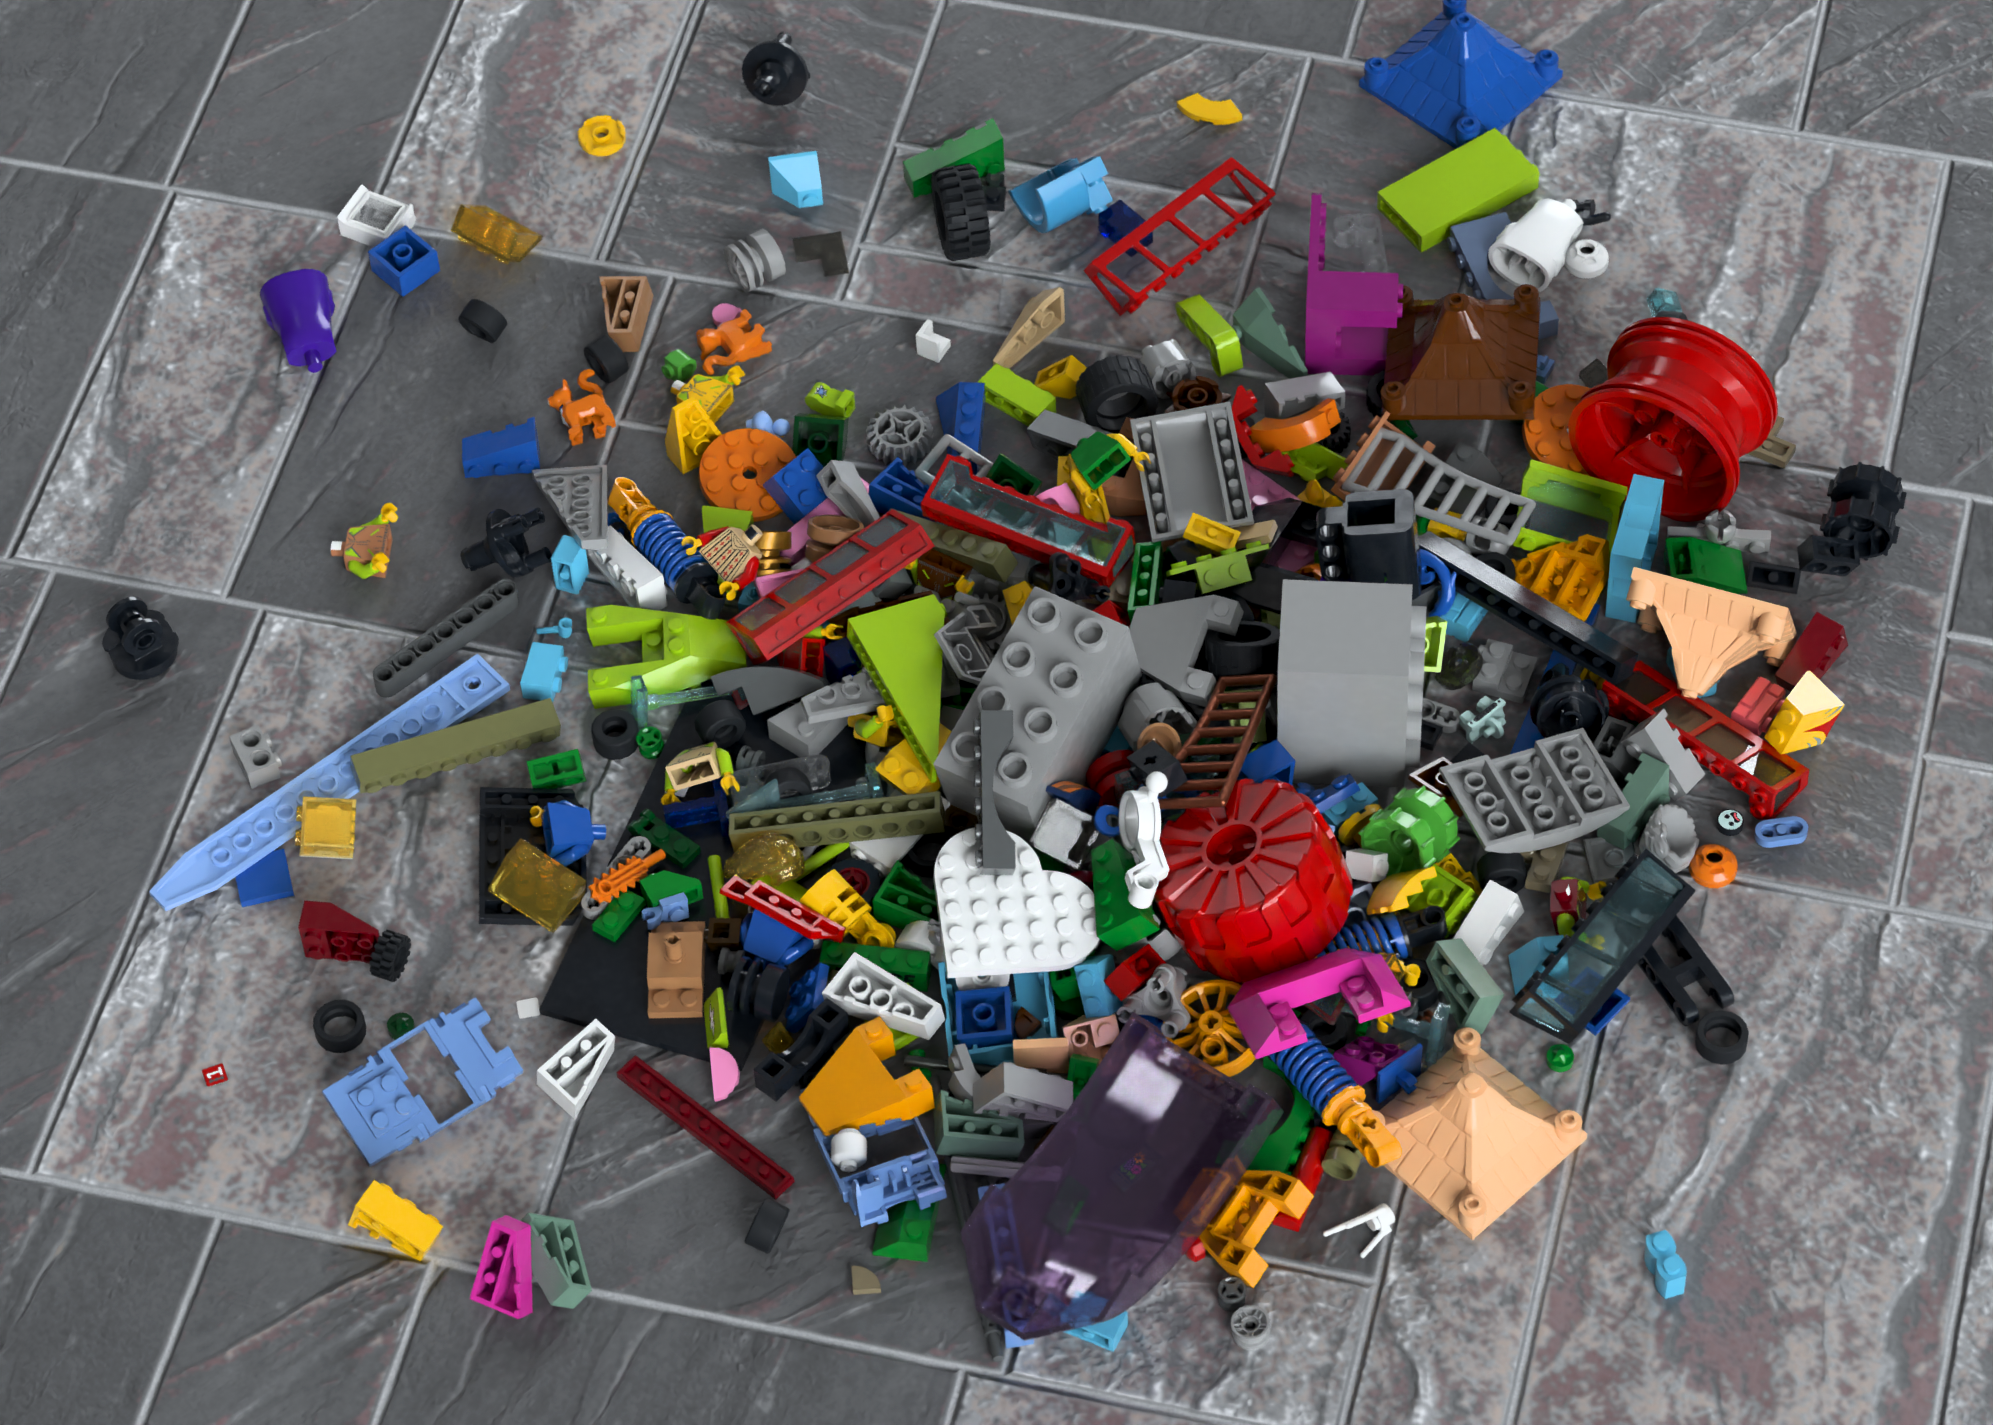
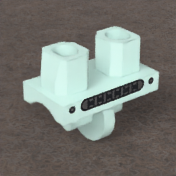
(1487, 723)

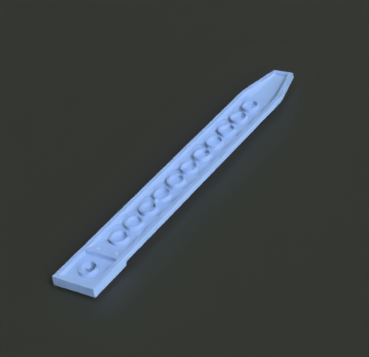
(274, 818)

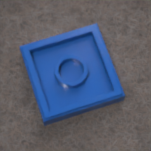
(265, 880)

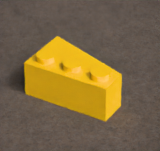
(396, 1220)

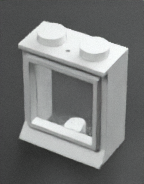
(373, 217)

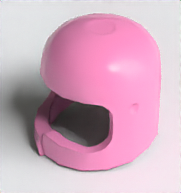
(1062, 497)

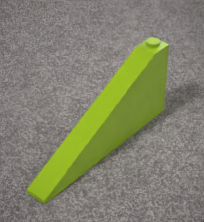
(906, 668)

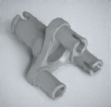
(1160, 999)

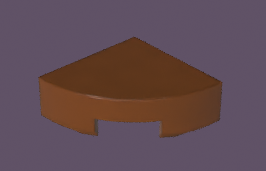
(1026, 1024)

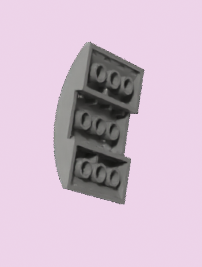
(1536, 794)

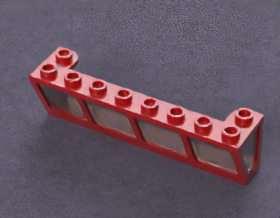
(1713, 740)

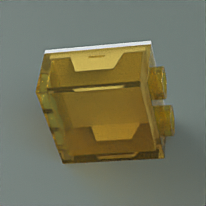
(326, 827)

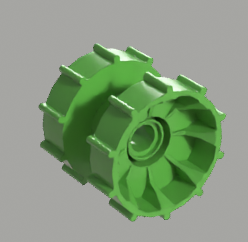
(1412, 830)

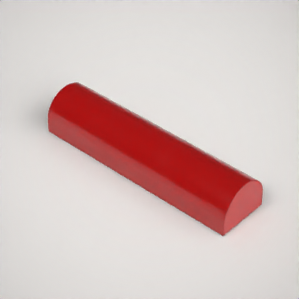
(1308, 1171)

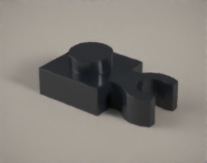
(995, 193)

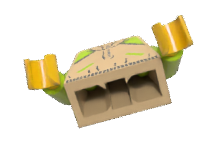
(696, 767)

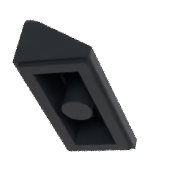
(1773, 577)

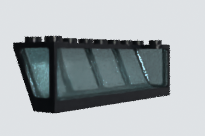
(1602, 947)

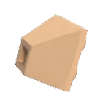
(1091, 1035)

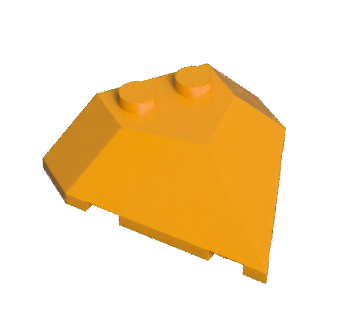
(1567, 573)

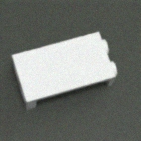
(885, 852)

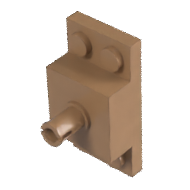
(676, 970)

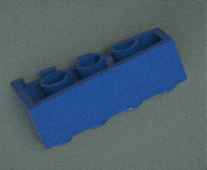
(962, 415)

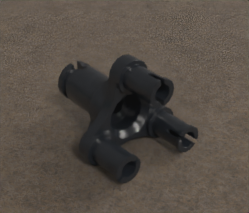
(1064, 579)

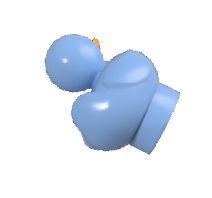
(762, 421)

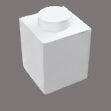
(1367, 864)

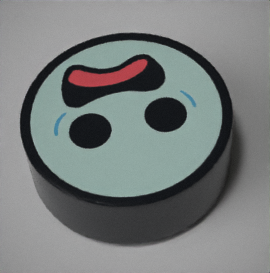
(1730, 822)

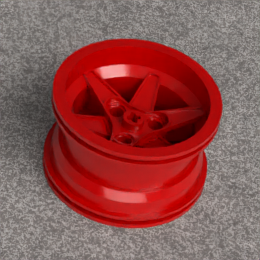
(1676, 411)

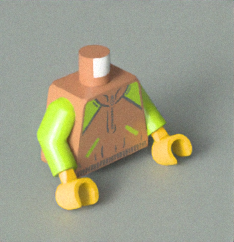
(368, 545)

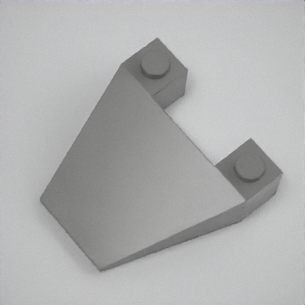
(1171, 637)

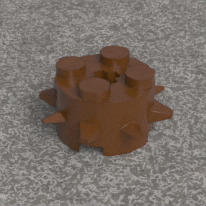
(1196, 394)

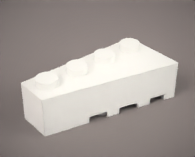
(630, 573)
(872, 992)

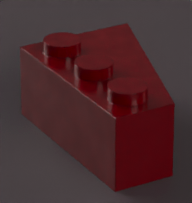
(1813, 652)

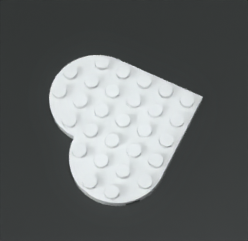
(1009, 921)

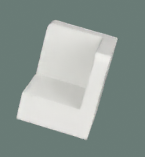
(931, 344)

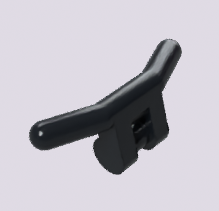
(1588, 208)

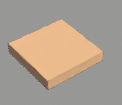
(1042, 1053)

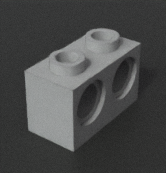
(255, 756)

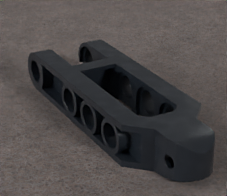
(1695, 968)

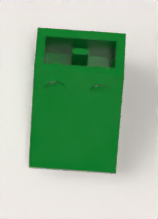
(1705, 564)

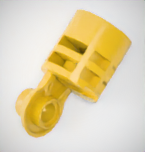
(842, 904)

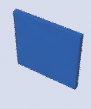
(1400, 1074)

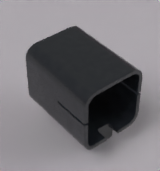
(1370, 537)

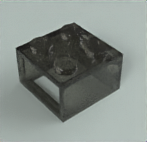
(1064, 834)

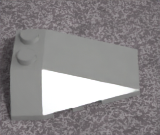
(964, 643)

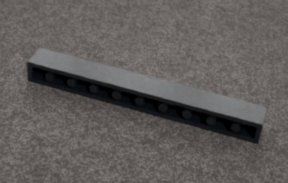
(1532, 613)

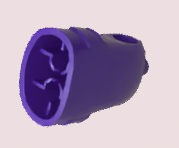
(300, 312)

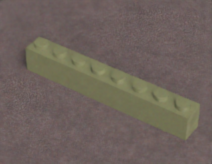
(455, 746)

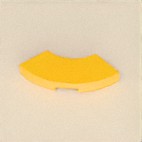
(1202, 109)

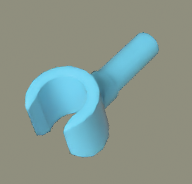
(563, 629)

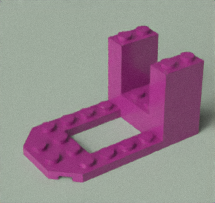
(1346, 310)

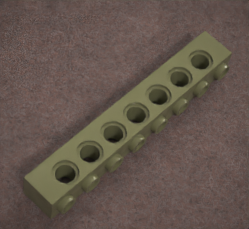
(844, 820)

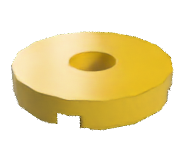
(601, 145)

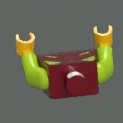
(1569, 902)

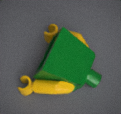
(1099, 459)

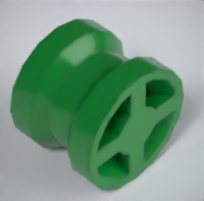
(652, 737)

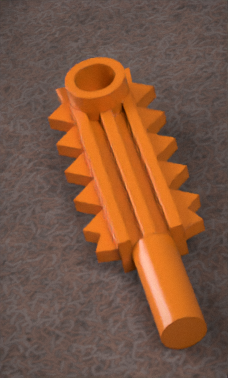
(624, 876)

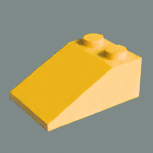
(903, 770)

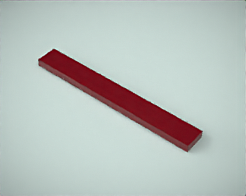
(705, 1127)

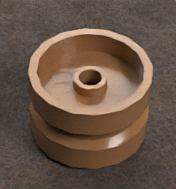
(827, 533)

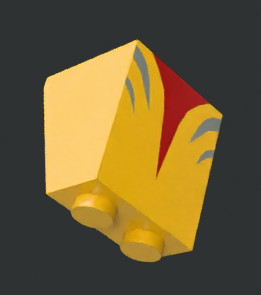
(1804, 716)

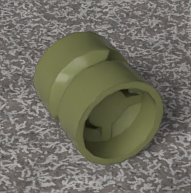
(1341, 1158)

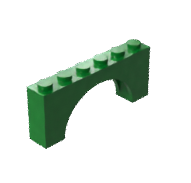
(1283, 1146)

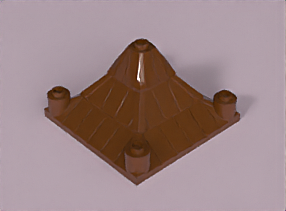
(1463, 358)

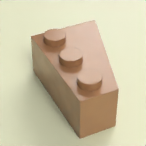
(626, 309)

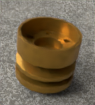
(770, 545)

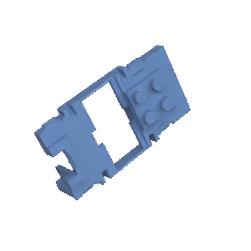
(381, 1110)
(888, 1183)

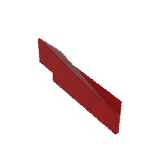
(783, 909)

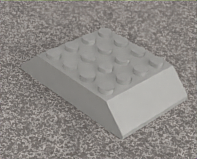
(1191, 469)

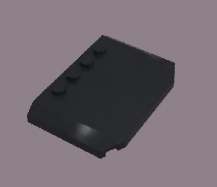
(502, 823)

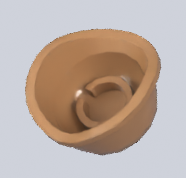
(1163, 735)

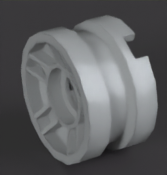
(1248, 1317)

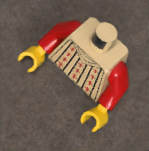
(730, 554)

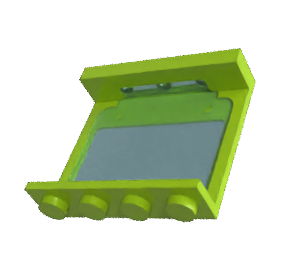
(1567, 507)

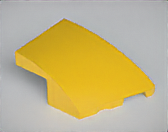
(1393, 890)

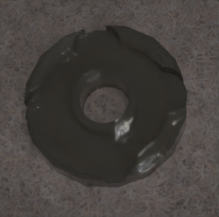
(1463, 675)

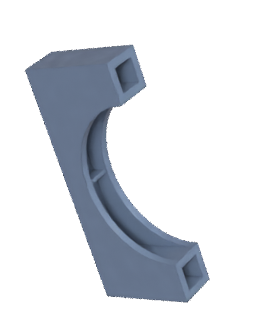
(1471, 246)

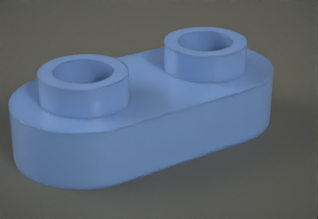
(1780, 831)

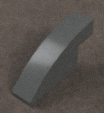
(768, 685)

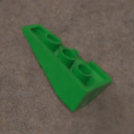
(908, 1230)

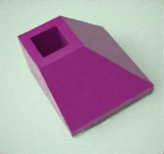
(1365, 1058)

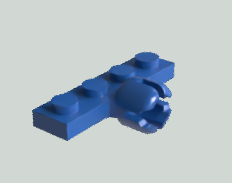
(1339, 790)

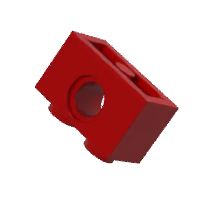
(1133, 972)

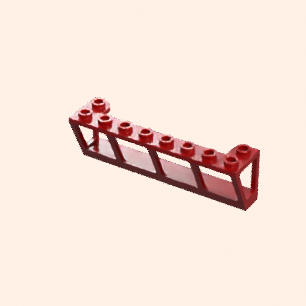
(1168, 214)

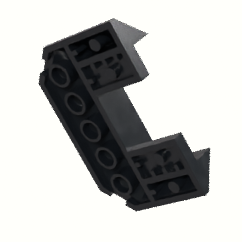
(1295, 522)

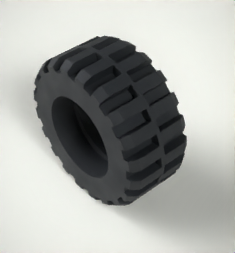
(960, 212)

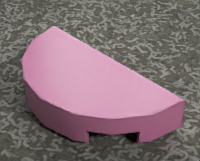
(724, 1073)

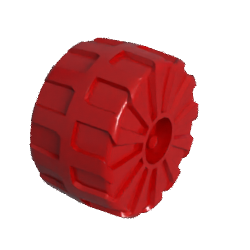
(1253, 881)

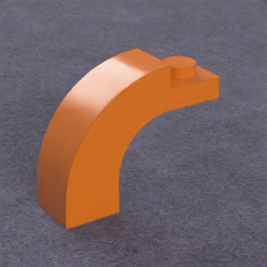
(1296, 431)

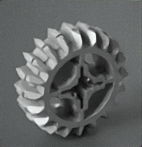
(899, 434)

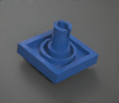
(806, 997)

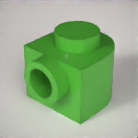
(678, 366)

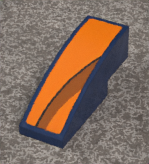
(1075, 795)

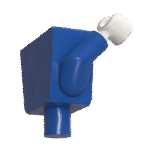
(772, 941)

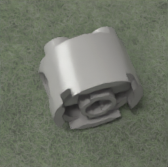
(1167, 366)

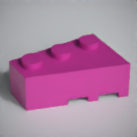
(506, 1269)

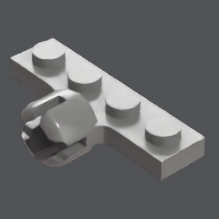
(1722, 531)

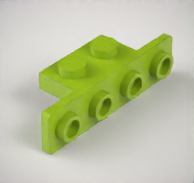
(1315, 462)
(1220, 571)

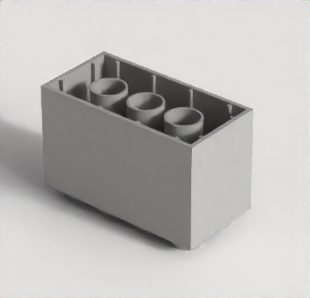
(1350, 680)
(1067, 688)

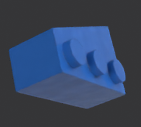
(502, 452)
(898, 490)

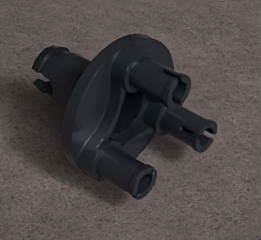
(775, 71)
(507, 544)

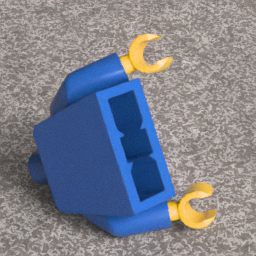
(567, 830)

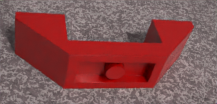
(1275, 462)

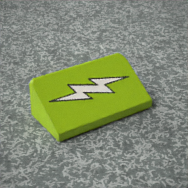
(716, 1020)

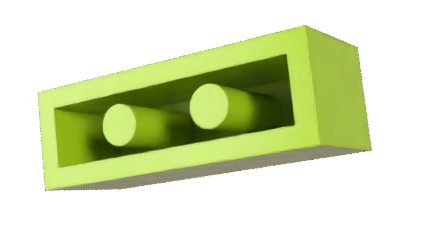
(1016, 395)

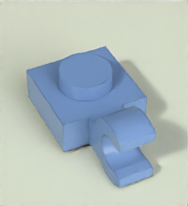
(669, 910)

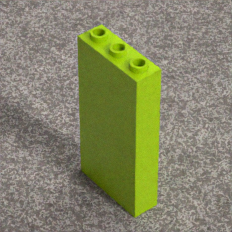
(1458, 189)

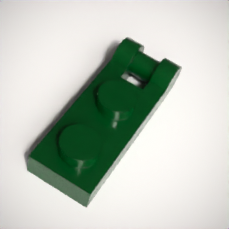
(662, 836)

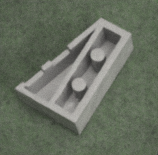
(1300, 394)

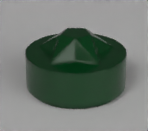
(399, 1025)

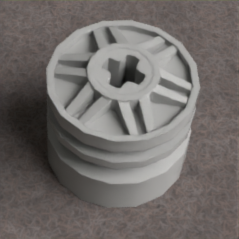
(754, 260)

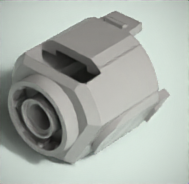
(1153, 705)

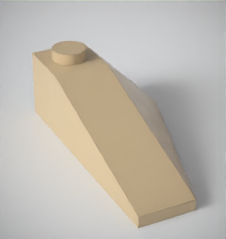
(1035, 323)

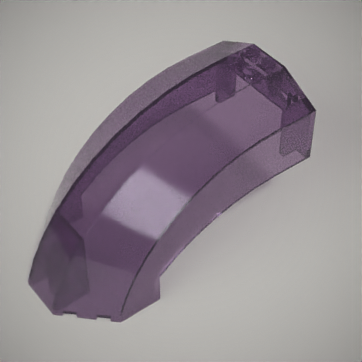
(1064, 1224)

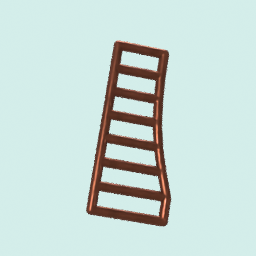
(1239, 749)

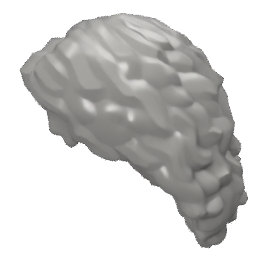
(1670, 836)

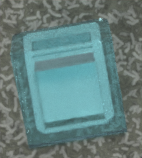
(1663, 300)

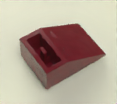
(335, 934)

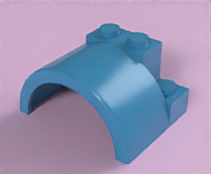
(1063, 193)

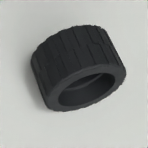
(1109, 378)
(1247, 653)

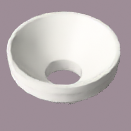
(1583, 264)

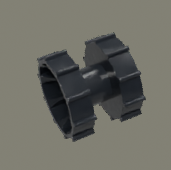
(1864, 508)

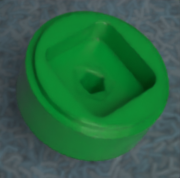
(1560, 1058)

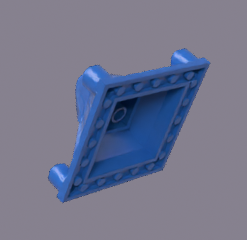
(1460, 76)

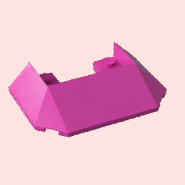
(1265, 1004)

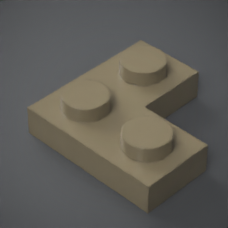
(1775, 449)

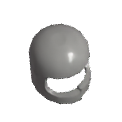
(1484, 545)

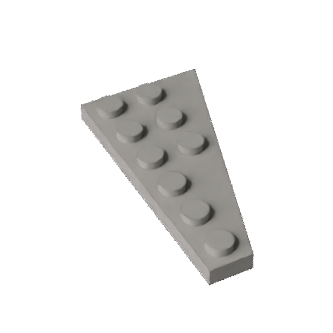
(579, 500)
(859, 696)

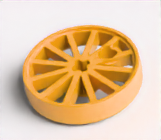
(1209, 1038)

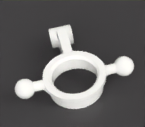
(1140, 835)

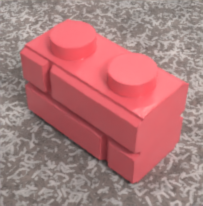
(1759, 706)

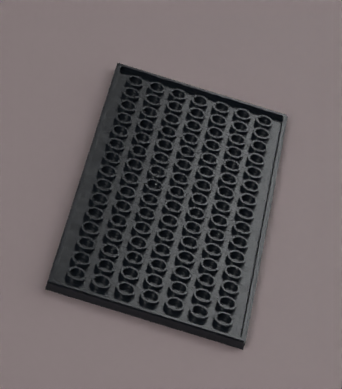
(610, 977)

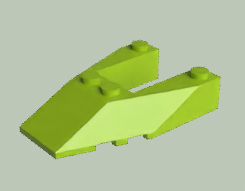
(676, 651)

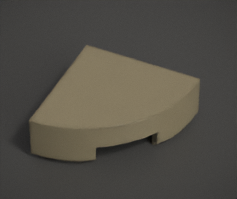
(864, 1281)

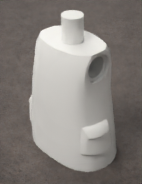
(1536, 244)

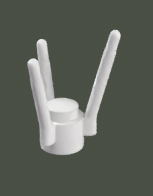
(1376, 1219)

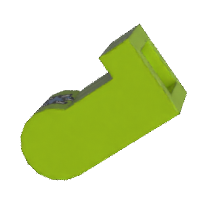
(830, 401)

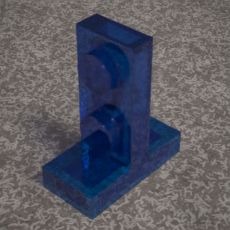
(700, 810)

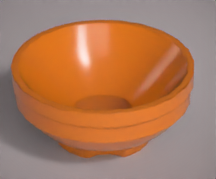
(1713, 874)

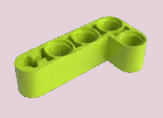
(1212, 332)

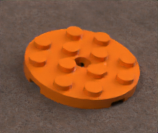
(1547, 434)
(731, 456)

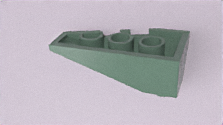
(1265, 338)

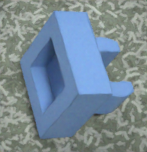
(1544, 368)

